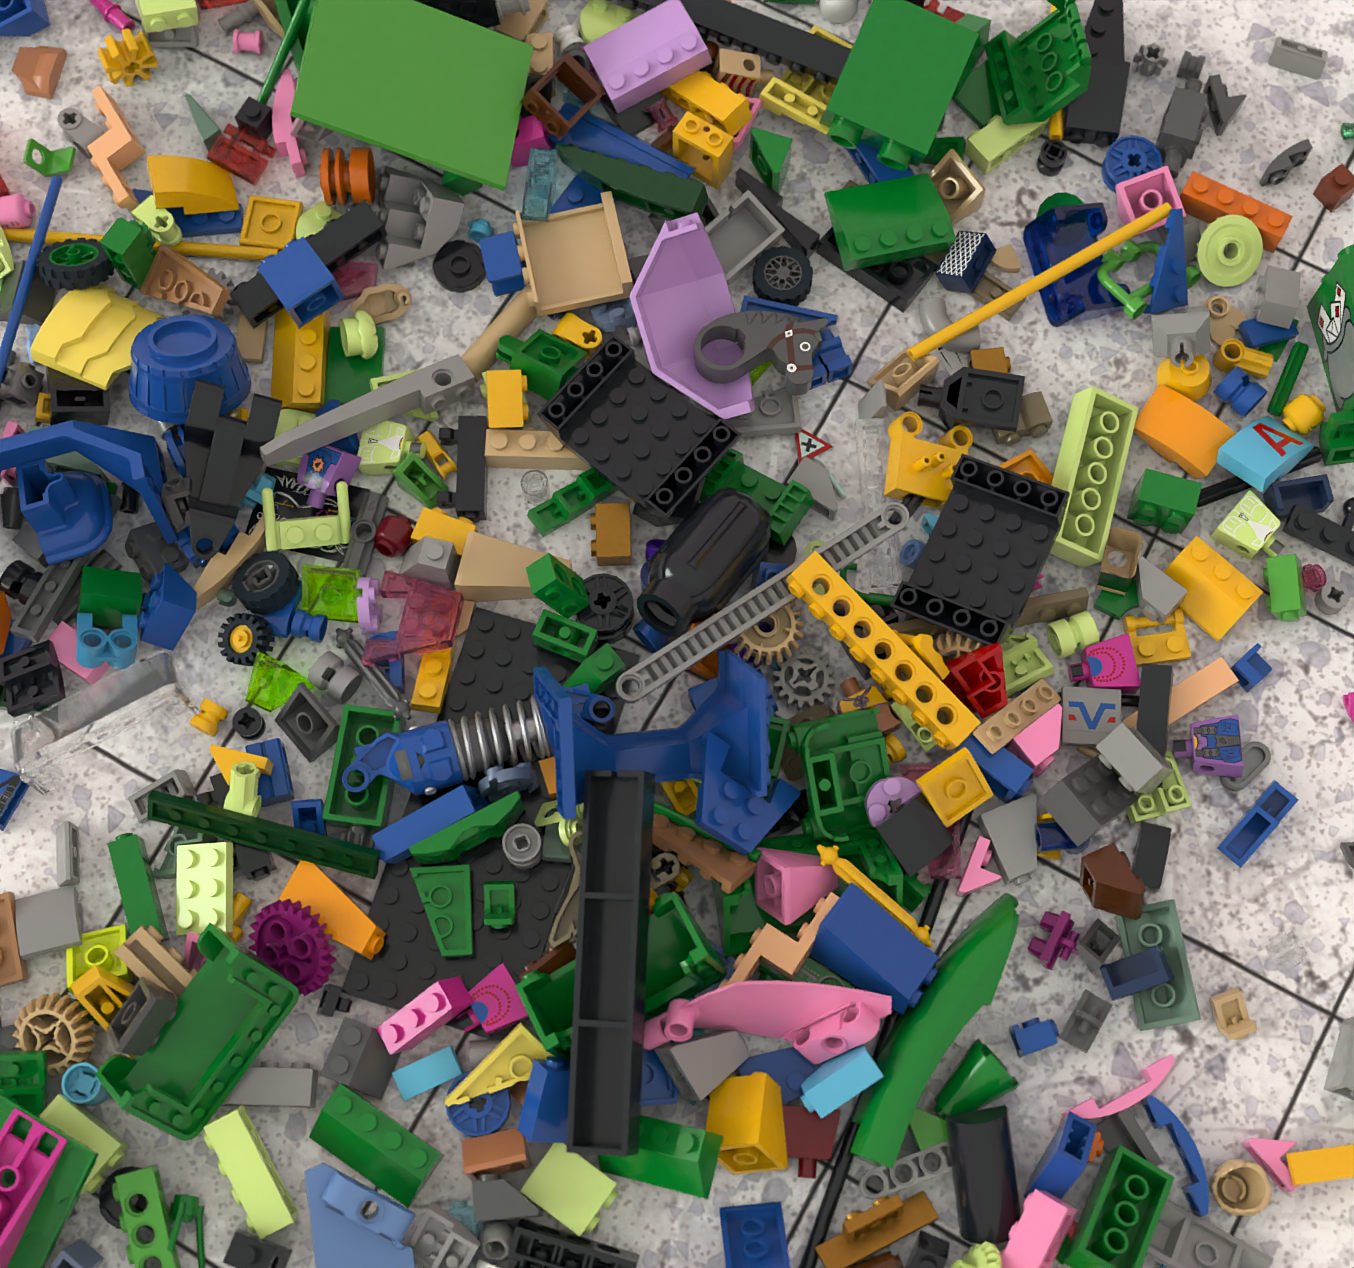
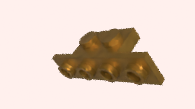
(876, 1229)

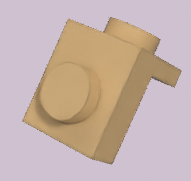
(1232, 1014)

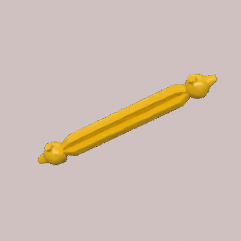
(850, 873)

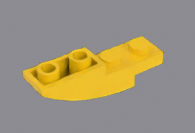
(433, 680)

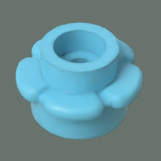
(480, 229)

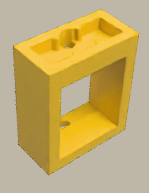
(696, 145)

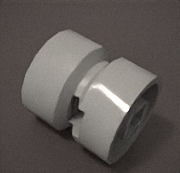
(335, 677)
(522, 846)

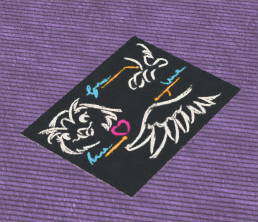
(291, 503)

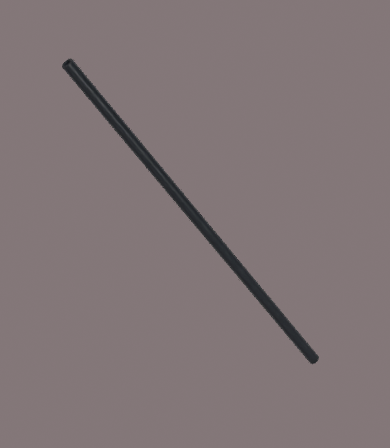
(844, 1156)

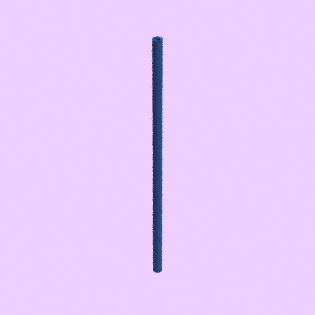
(28, 273)

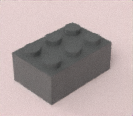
(1087, 800)

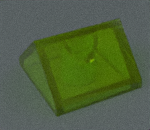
(331, 592)

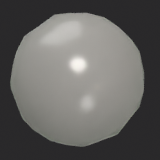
(496, 1240)

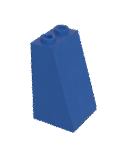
(873, 950)

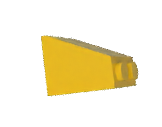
(751, 1122)

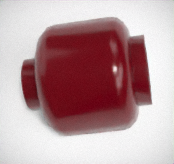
(393, 535)

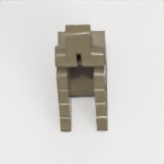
(565, 924)

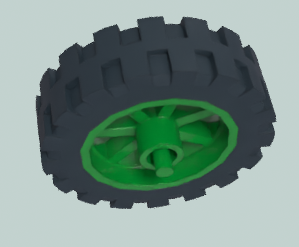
(74, 264)

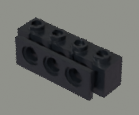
(563, 1250)

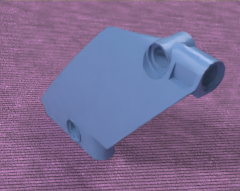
(344, 1234)

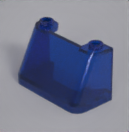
(1057, 237)

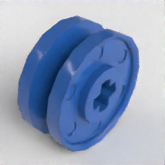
(1129, 152)
(481, 1123)

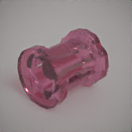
(654, 110)

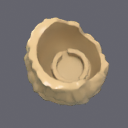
(1240, 1187)

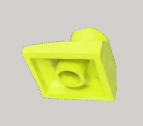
(98, 950)

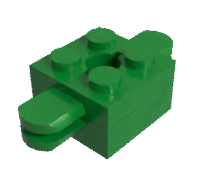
(543, 359)

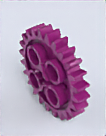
(294, 944)

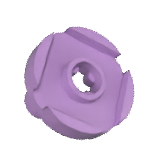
(368, 612)
(882, 792)

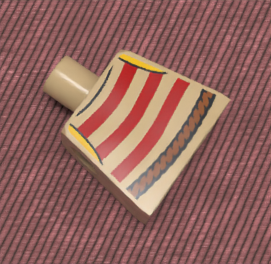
(740, 71)

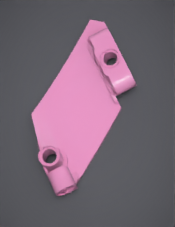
(813, 1016)

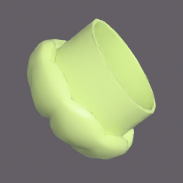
(359, 335)

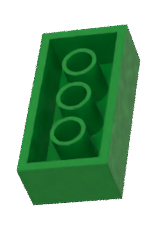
(371, 806)
(1119, 1213)

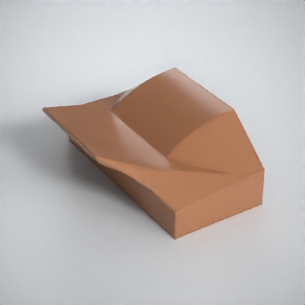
(39, 69)

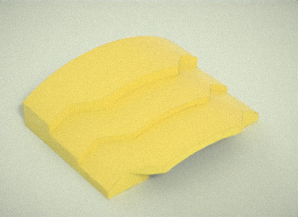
(800, 95)
(91, 334)

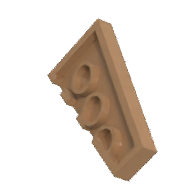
(183, 283)
(707, 854)

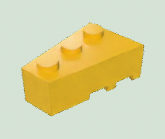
(102, 994)

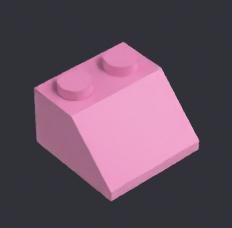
(1039, 741)

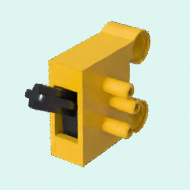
(921, 469)

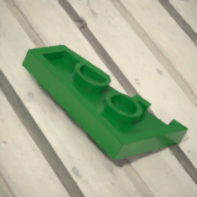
(448, 905)

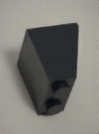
(1098, 111)

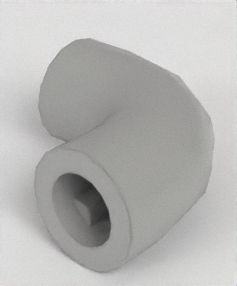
(935, 318)

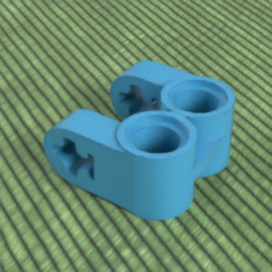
(96, 647)

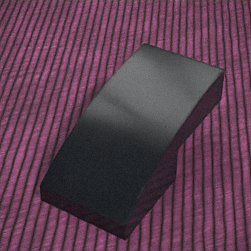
(1151, 853)

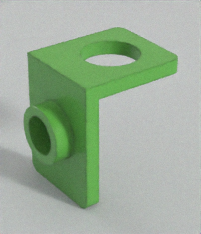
(52, 162)

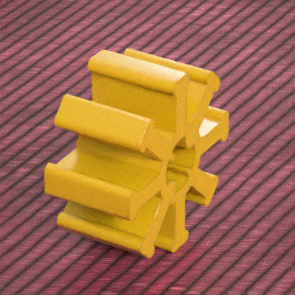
(127, 57)

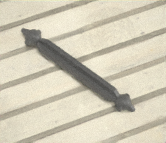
(374, 675)

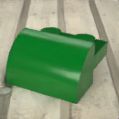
(1337, 438)

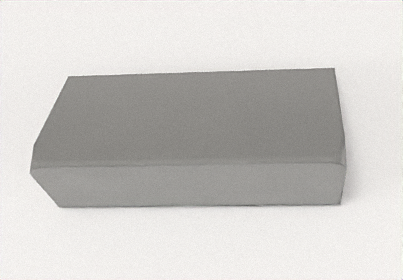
(1298, 58)
(67, 854)

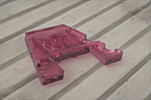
(427, 620)

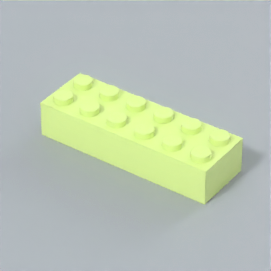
(1091, 471)

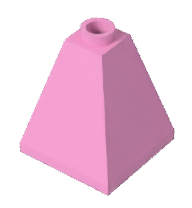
(791, 883)

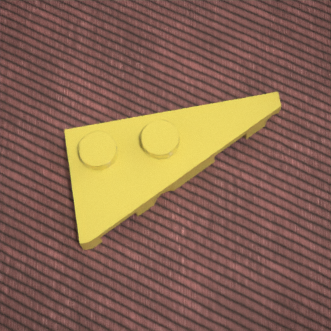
(502, 1067)

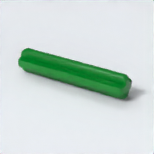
(1288, 379)

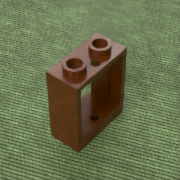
(569, 73)

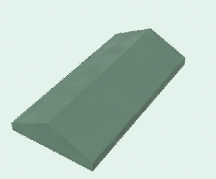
(1172, 1001)

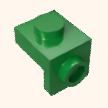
(499, 903)

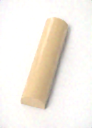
(511, 322)

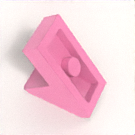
(974, 877)
(1267, 1155)

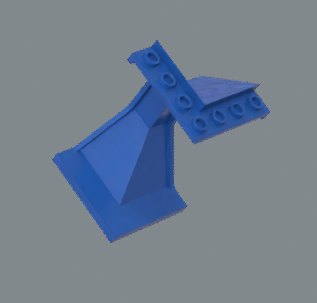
(124, 454)
(733, 713)

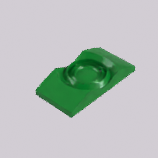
(469, 832)

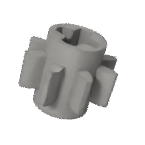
(1150, 60)

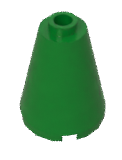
(974, 1082)

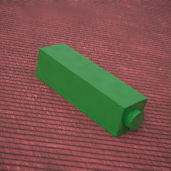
(137, 884)

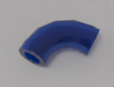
(1052, 837)

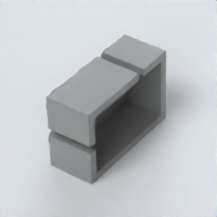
(744, 235)

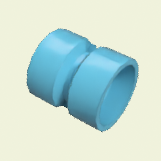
(82, 1085)

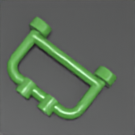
(1132, 252)

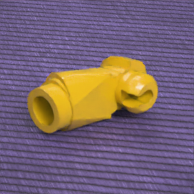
(240, 907)

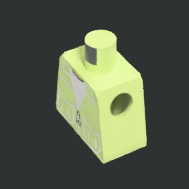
(386, 447)
(1249, 529)

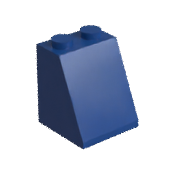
(301, 281)

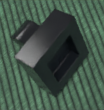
(331, 1001)

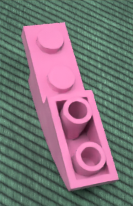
(282, 123)

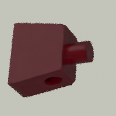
(809, 1137)

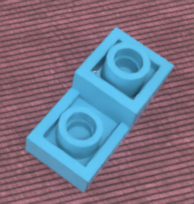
(427, 1072)

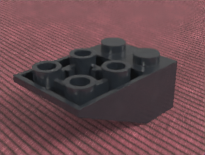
(75, 400)

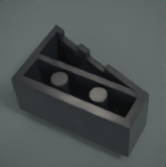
(1106, 30)

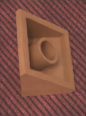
(495, 1154)

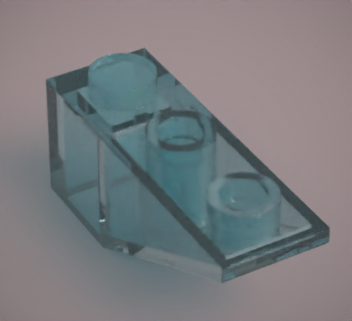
(540, 185)

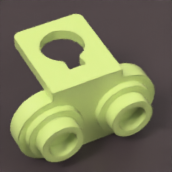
(567, 827)

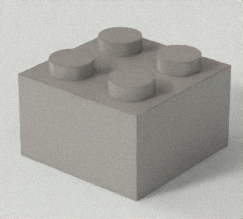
(1134, 759)

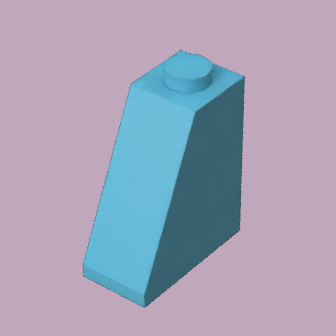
(839, 1080)

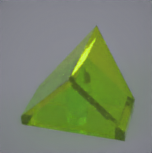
(272, 683)

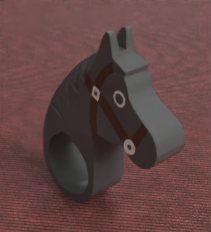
(763, 337)

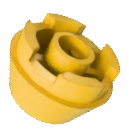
(1189, 381)

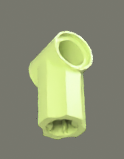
(243, 789)

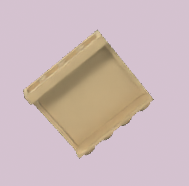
(574, 258)

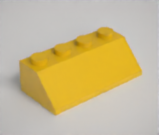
(300, 362)

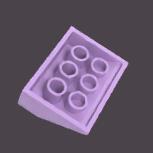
(648, 54)

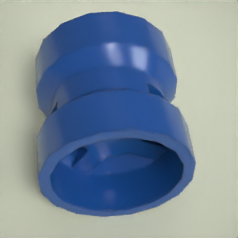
(309, 626)

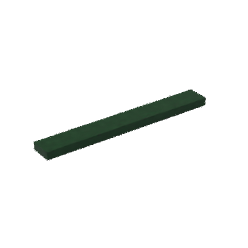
(263, 834)

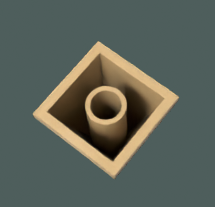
(496, 569)

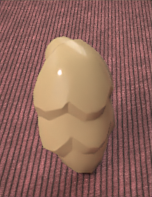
(383, 302)

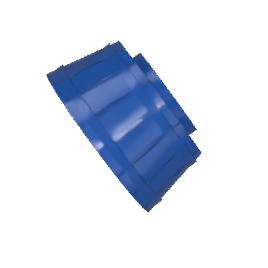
(176, 353)

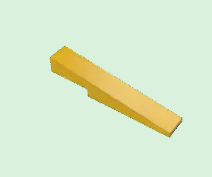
(1321, 1164)

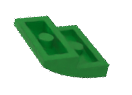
(25, 1078)

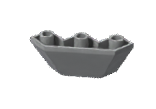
(416, 217)

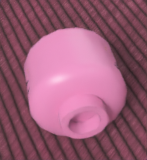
(16, 211)

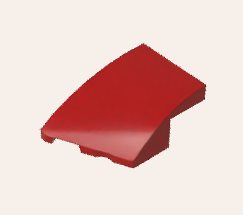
(979, 679)

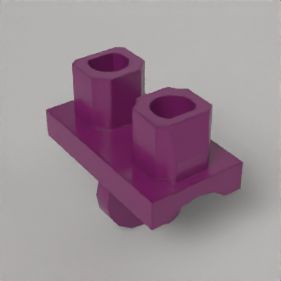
(1060, 928)

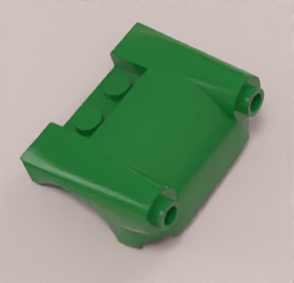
(839, 765)

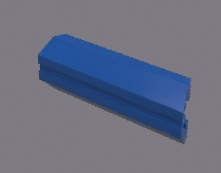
(599, 135)

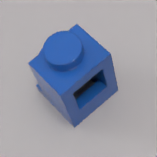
(1034, 1036)

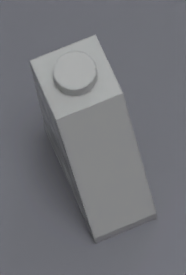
(431, 562)
(1012, 838)
(703, 1061)

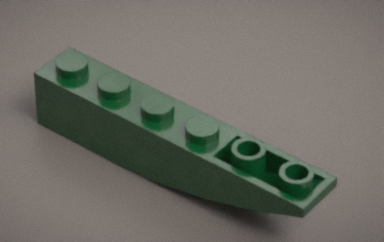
(637, 185)

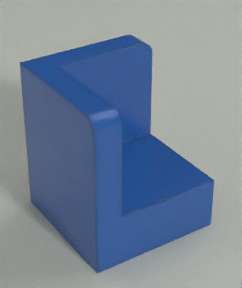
(1251, 668)

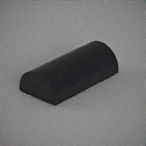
(983, 1174)

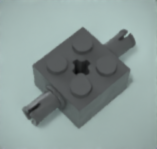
(1182, 125)

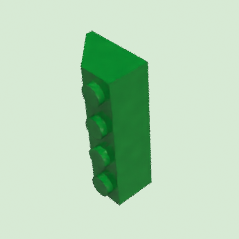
(375, 1145)
(669, 1157)

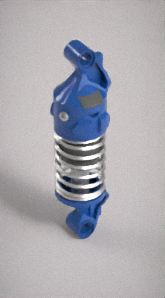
(449, 752)

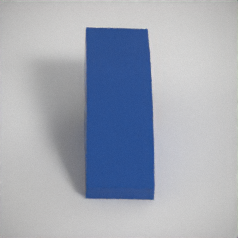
(1257, 823)

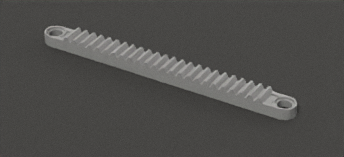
(755, 606)

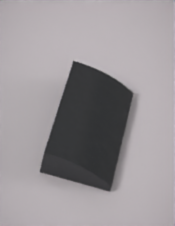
(893, 281)

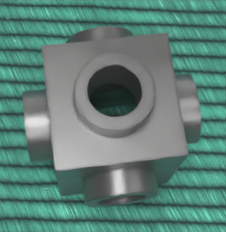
(21, 384)

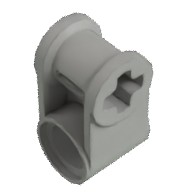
(78, 130)

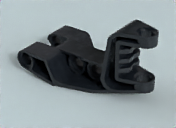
(222, 460)

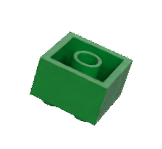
(1164, 501)

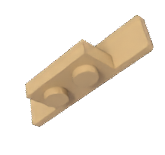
(1016, 716)

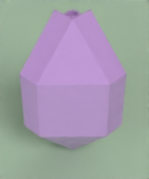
(677, 297)

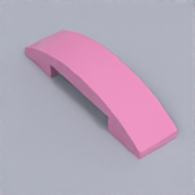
(1153, 1077)

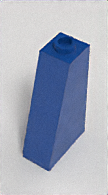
(426, 821)

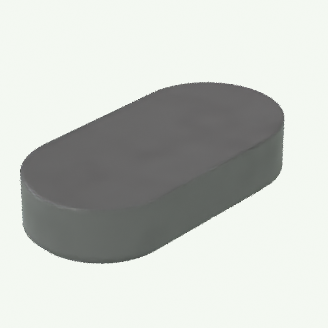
(1255, 759)

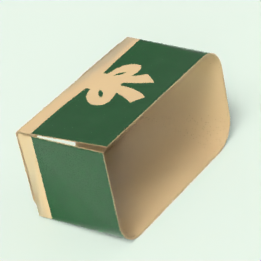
(1130, 544)

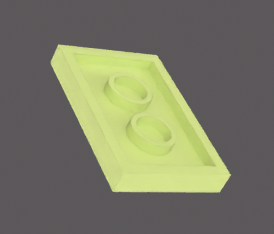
(204, 887)

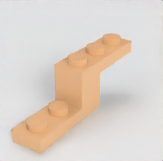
(115, 150)
(779, 949)

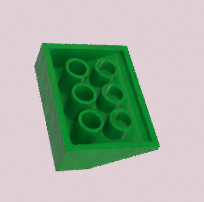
(889, 221)

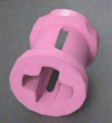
(248, 41)

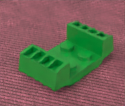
(784, 503)

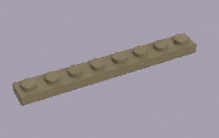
(1037, 609)

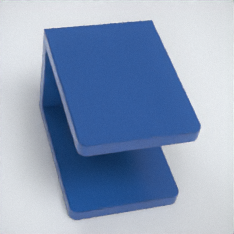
(502, 263)

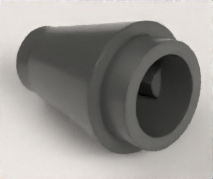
(10, 507)

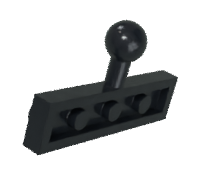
(1322, 532)

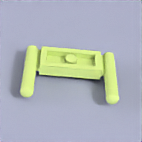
(307, 530)

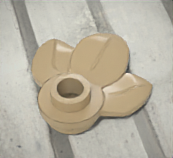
(1223, 323)

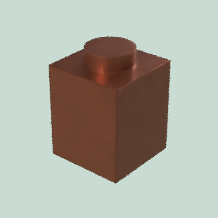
(1335, 188)

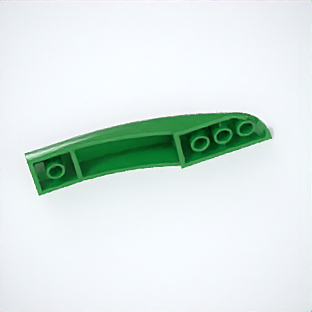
(920, 1037)

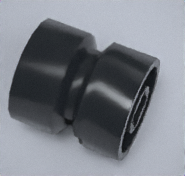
(19, 581)

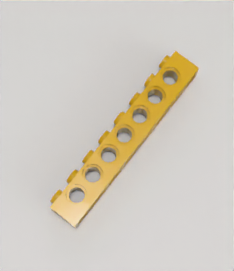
(898, 654)

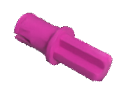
(113, 14)

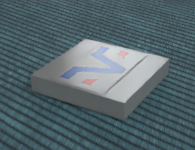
(1088, 715)

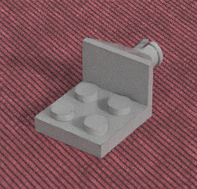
(1181, 334)

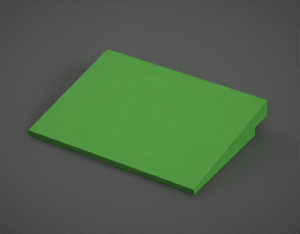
(415, 84)

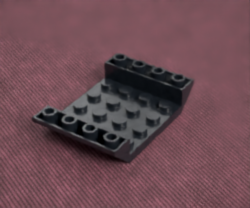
(636, 429)
(984, 552)

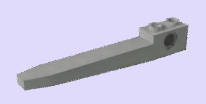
(426, 388)

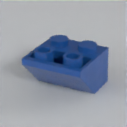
(166, 609)

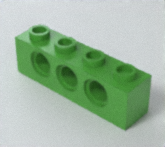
(148, 1183)

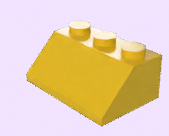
(1215, 588)

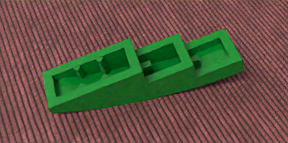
(570, 502)

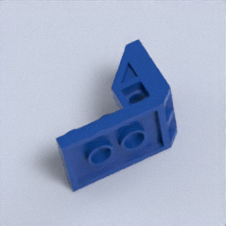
(754, 1236)

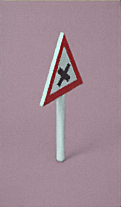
(812, 447)

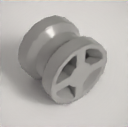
(1327, 603)

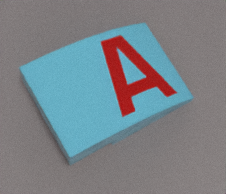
(1263, 452)

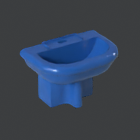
(64, 509)

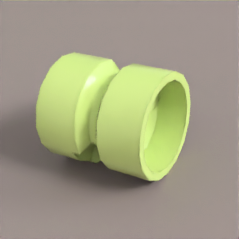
(1074, 634)

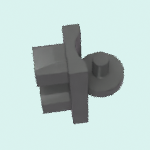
(1085, 1021)

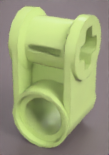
(158, 221)

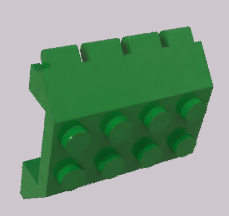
(1042, 67)

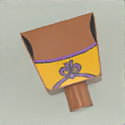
(855, 699)

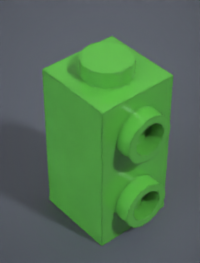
(1285, 587)

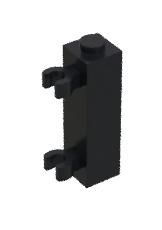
(472, 468)
(252, 861)

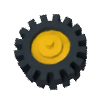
(245, 638)

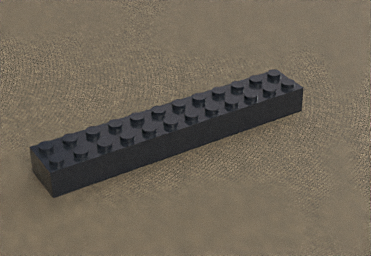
(611, 963)

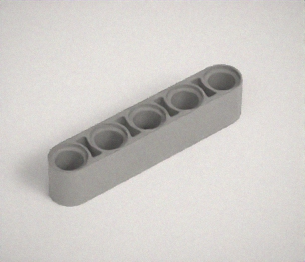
(917, 1171)

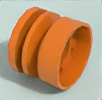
(348, 176)

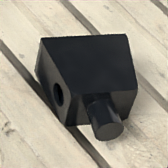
(252, 1252)

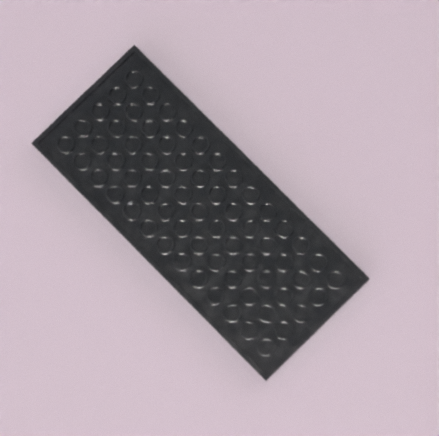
(489, 672)

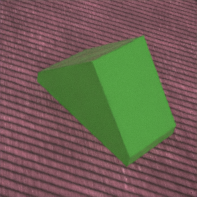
(418, 480)
(926, 1129)

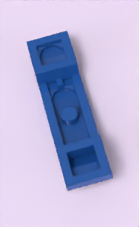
(1197, 1191)

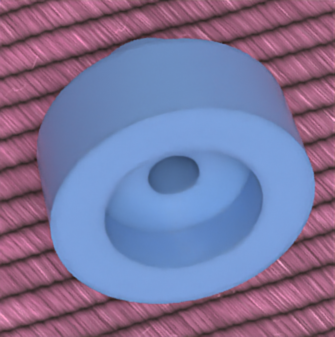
(911, 553)

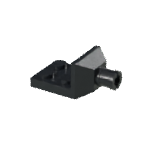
(976, 399)

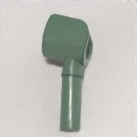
(227, 597)

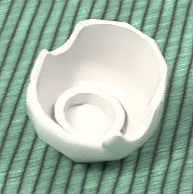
(838, 10)

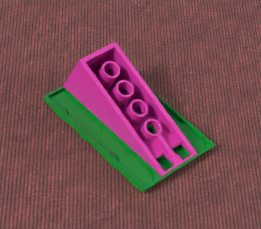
(38, 1184)

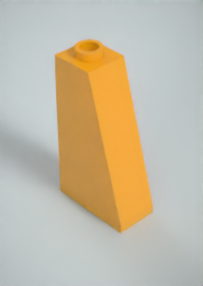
(343, 916)

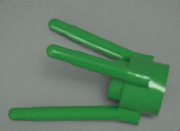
(183, 1210)

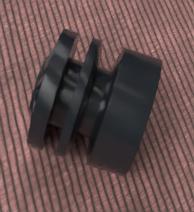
(617, 618)

